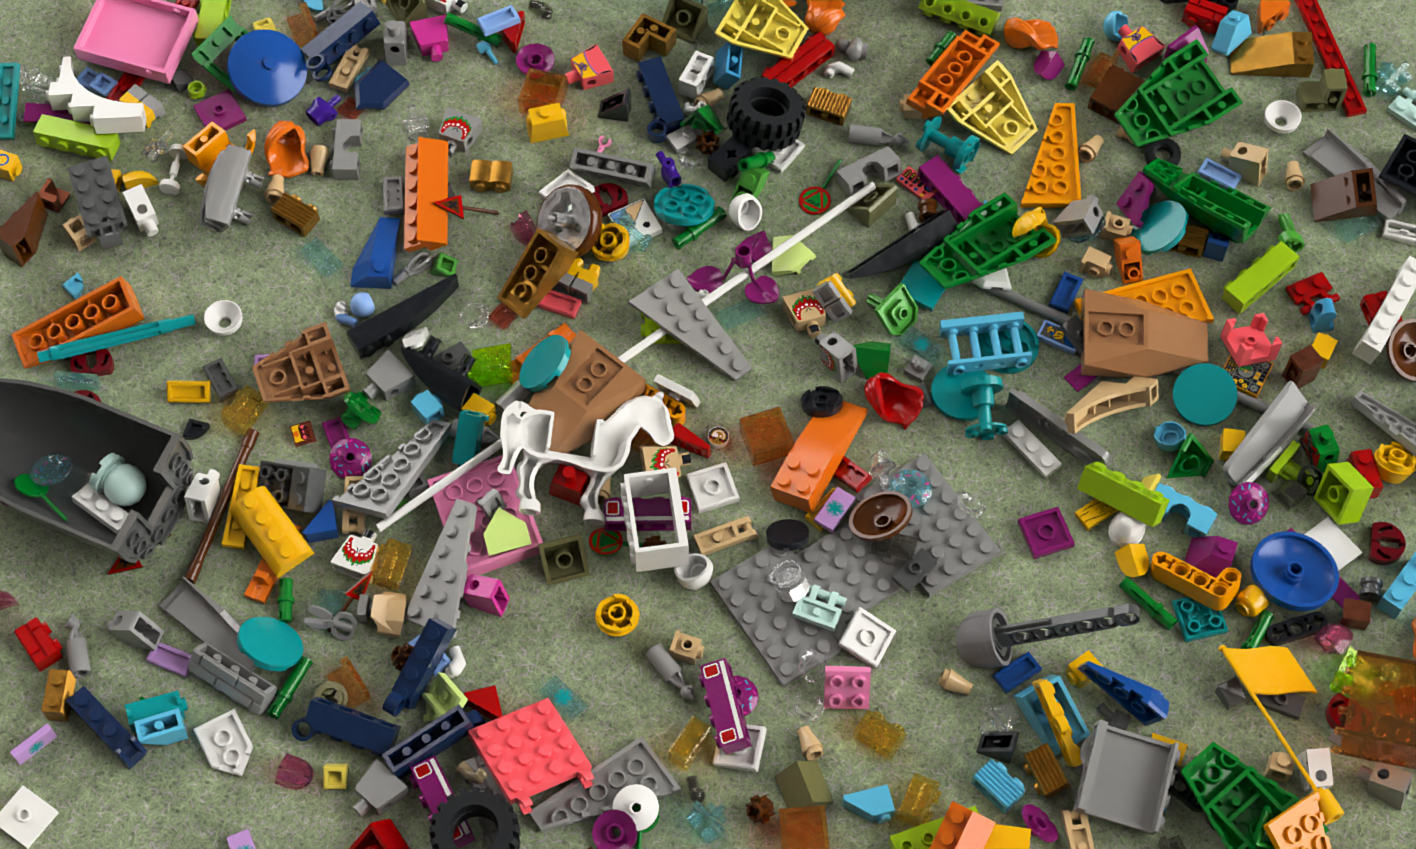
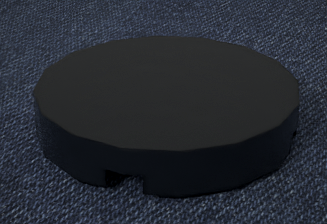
(821, 402)
(787, 534)

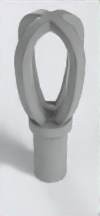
(323, 15)
(410, 269)

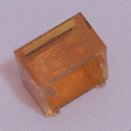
(542, 89)
(766, 435)
(803, 828)

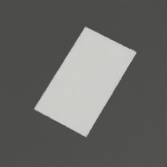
(1335, 541)

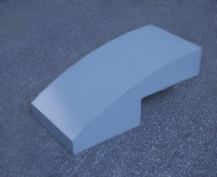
(96, 83)

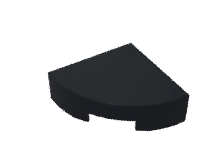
(194, 429)

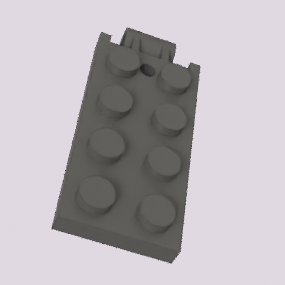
(98, 201)

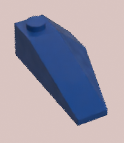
(377, 259)
(1137, 698)

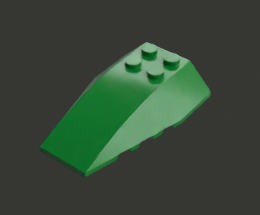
(1176, 98)
(1220, 209)
(983, 245)
(1234, 795)

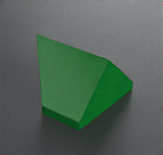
(704, 119)
(873, 357)
(1191, 460)
(1260, 836)

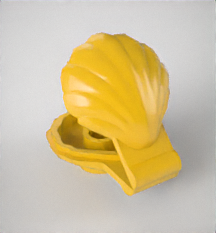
(1036, 220)

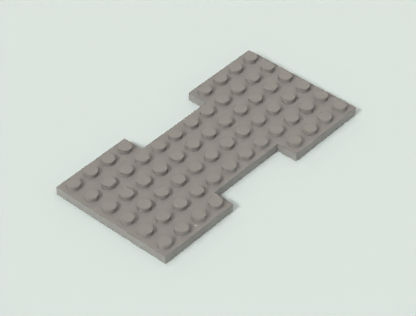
(847, 567)

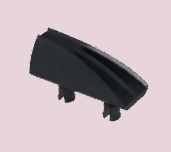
(448, 384)

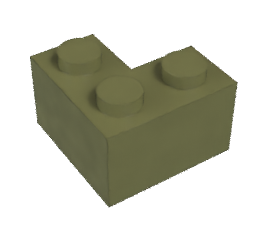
(1323, 94)

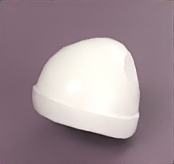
(745, 211)
(1125, 530)
(696, 573)

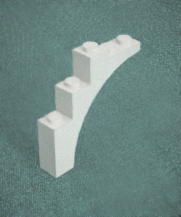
(103, 114)

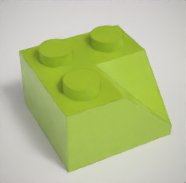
(1343, 493)

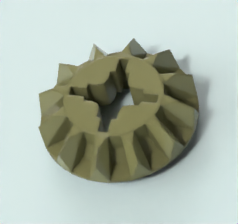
(331, 688)

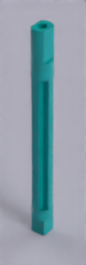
(115, 338)

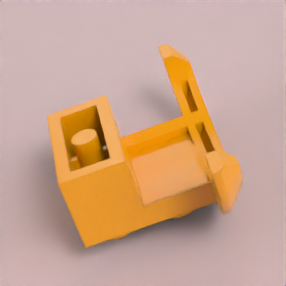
(207, 145)

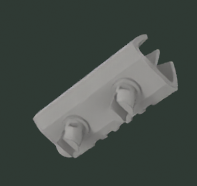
(224, 187)

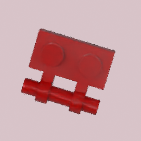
(1309, 289)

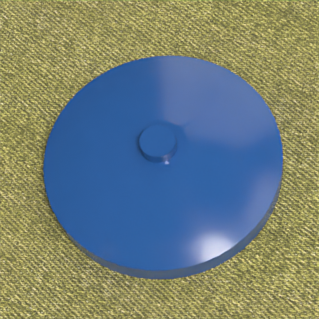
(267, 68)
(1294, 571)

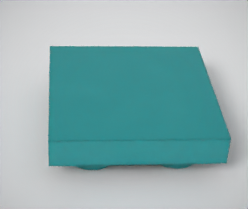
(922, 287)
(1198, 620)

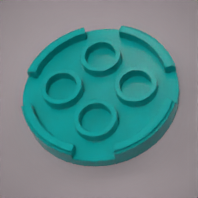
(684, 205)
(1162, 227)
(1029, 343)
(544, 363)
(1204, 394)
(948, 397)
(269, 643)

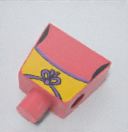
(1138, 47)
(590, 69)

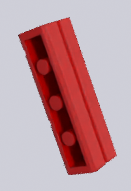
(806, 59)

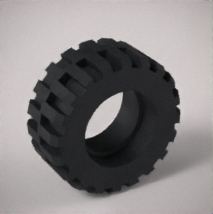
(767, 97)
(475, 804)

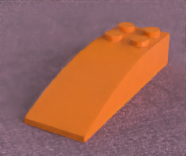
(96, 313)
(816, 457)

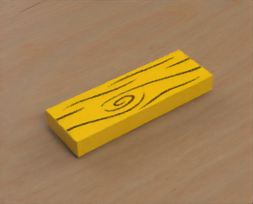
(1094, 513)

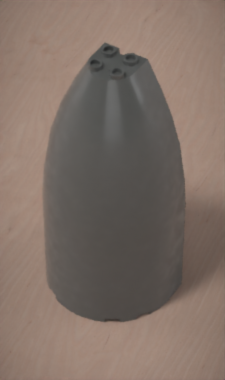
(53, 420)

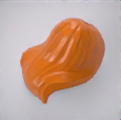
(824, 15)
(1028, 33)
(286, 150)

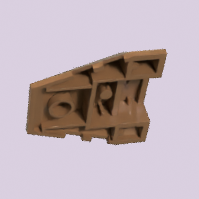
(302, 369)

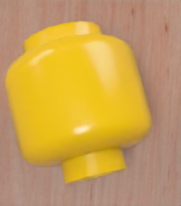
(1251, 601)

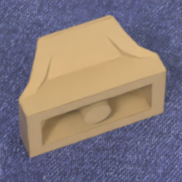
(388, 613)

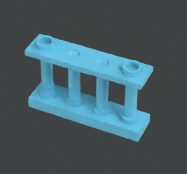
(984, 324)

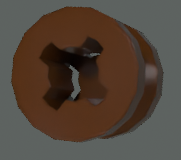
(927, 209)

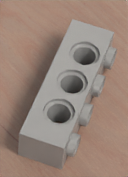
(612, 167)

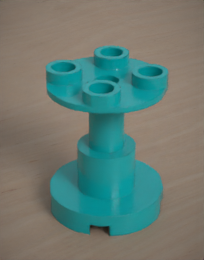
(954, 147)
(983, 400)

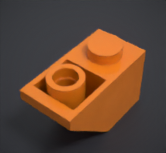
(1270, 12)
(1128, 259)

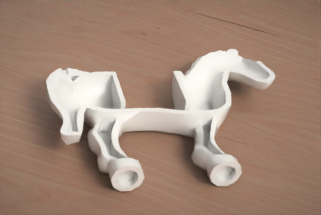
(608, 448)

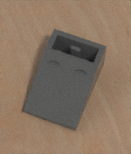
(294, 485)

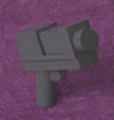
(1117, 719)

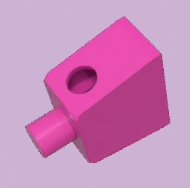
(431, 36)
(486, 594)

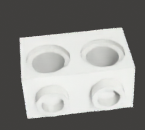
(696, 75)

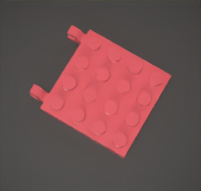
(530, 752)

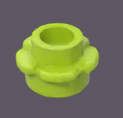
(196, 85)

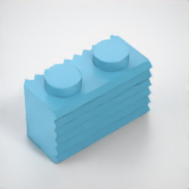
(998, 785)

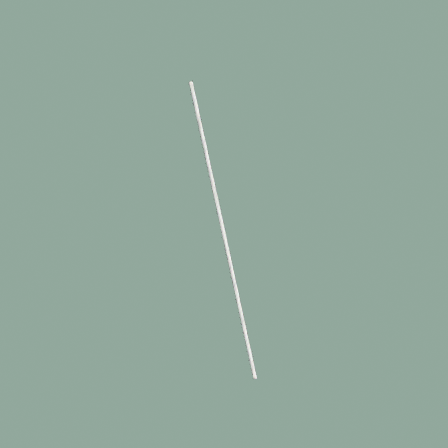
(637, 349)

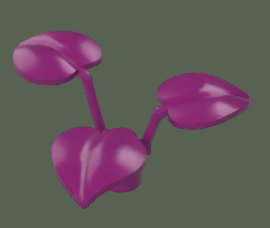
(760, 290)

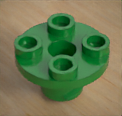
(359, 410)

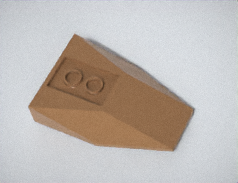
(1137, 338)
(586, 390)

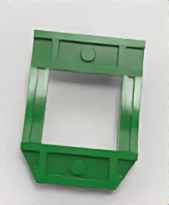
(215, 45)

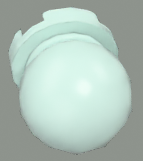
(119, 481)

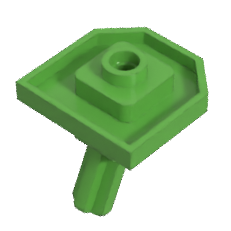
(896, 311)

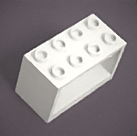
(648, 484)

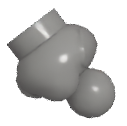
(855, 49)

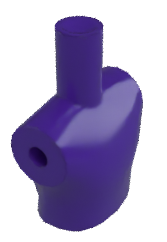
(323, 111)
(668, 170)

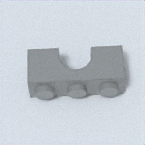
(346, 135)
(881, 163)

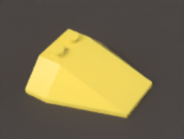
(763, 27)
(995, 110)

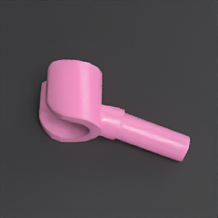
(601, 147)

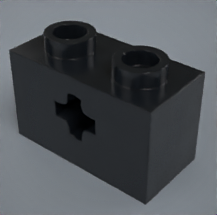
(726, 158)

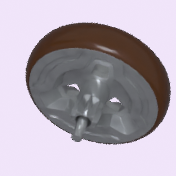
(584, 218)

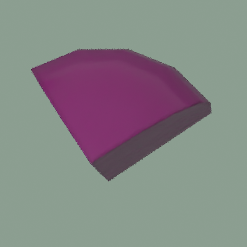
(1048, 64)

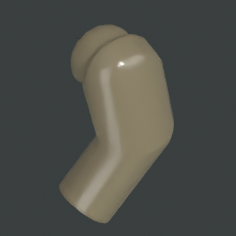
(470, 775)

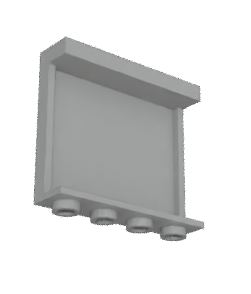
(1126, 778)

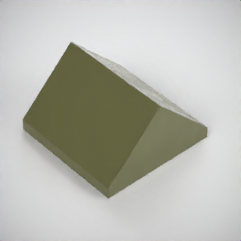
(408, 10)
(687, 18)
(874, 204)
(563, 559)
(803, 785)

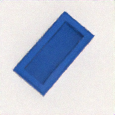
(1065, 292)
(1017, 672)

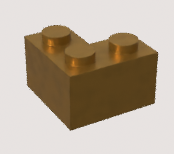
(648, 34)

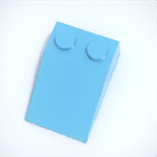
(1035, 715)

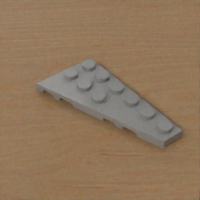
(686, 318)
(1390, 421)
(394, 475)
(446, 570)
(627, 767)

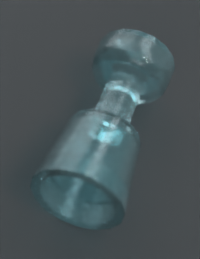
(629, 224)

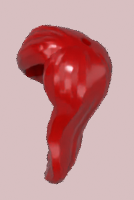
(893, 399)

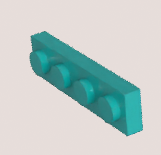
(8, 99)

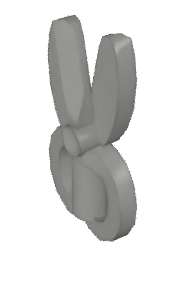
(327, 620)

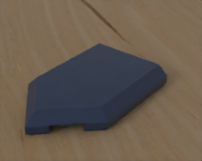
(379, 87)

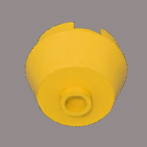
(612, 243)
(1394, 462)
(617, 615)

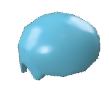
(1113, 23)
(1169, 436)

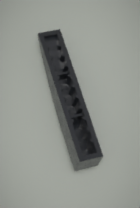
(908, 246)
(400, 319)

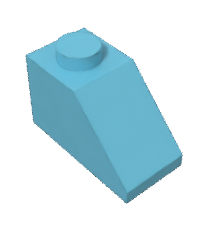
(1231, 32)
(161, 728)
(871, 804)

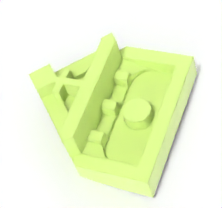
(792, 259)
(505, 533)
(442, 697)

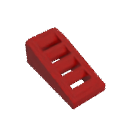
(689, 441)

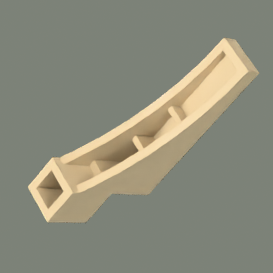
(1109, 399)

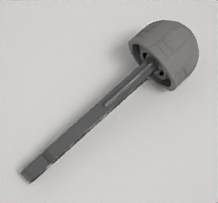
(987, 634)

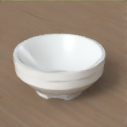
(1282, 110)
(223, 310)

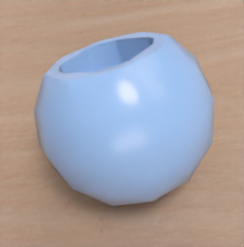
(362, 305)

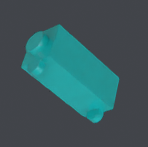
(468, 435)
(153, 706)

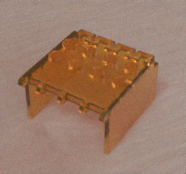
(1380, 711)

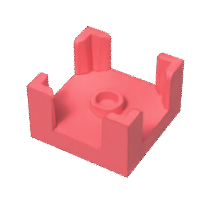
(1249, 343)

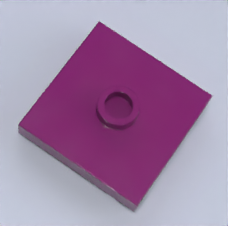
(221, 110)
(1046, 532)

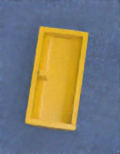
(270, 530)

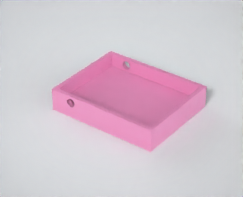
(137, 36)
(472, 488)

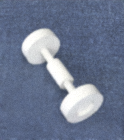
(170, 186)

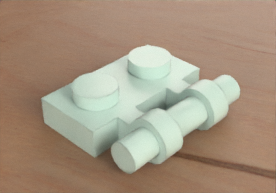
(1404, 109)
(817, 612)

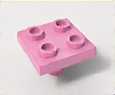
(847, 687)

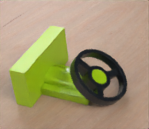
(1288, 469)

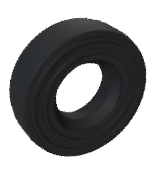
(1166, 144)

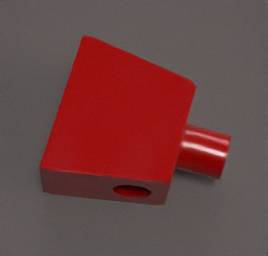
(569, 484)

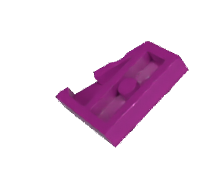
(1136, 198)

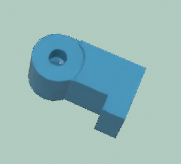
(1322, 315)

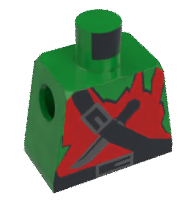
(1320, 444)

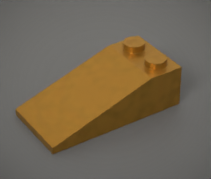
(1274, 55)
(537, 272)

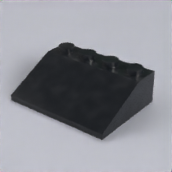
(1401, 166)

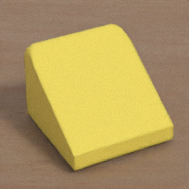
(266, 24)
(1152, 481)
(335, 776)

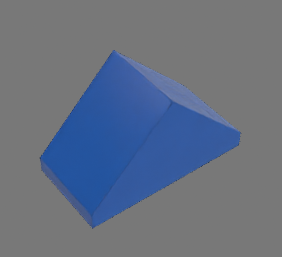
(1216, 246)
(323, 526)

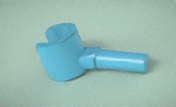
(485, 47)

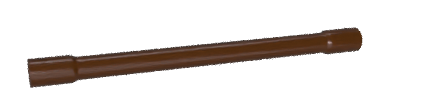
(197, 562)

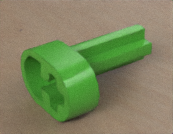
(1289, 235)

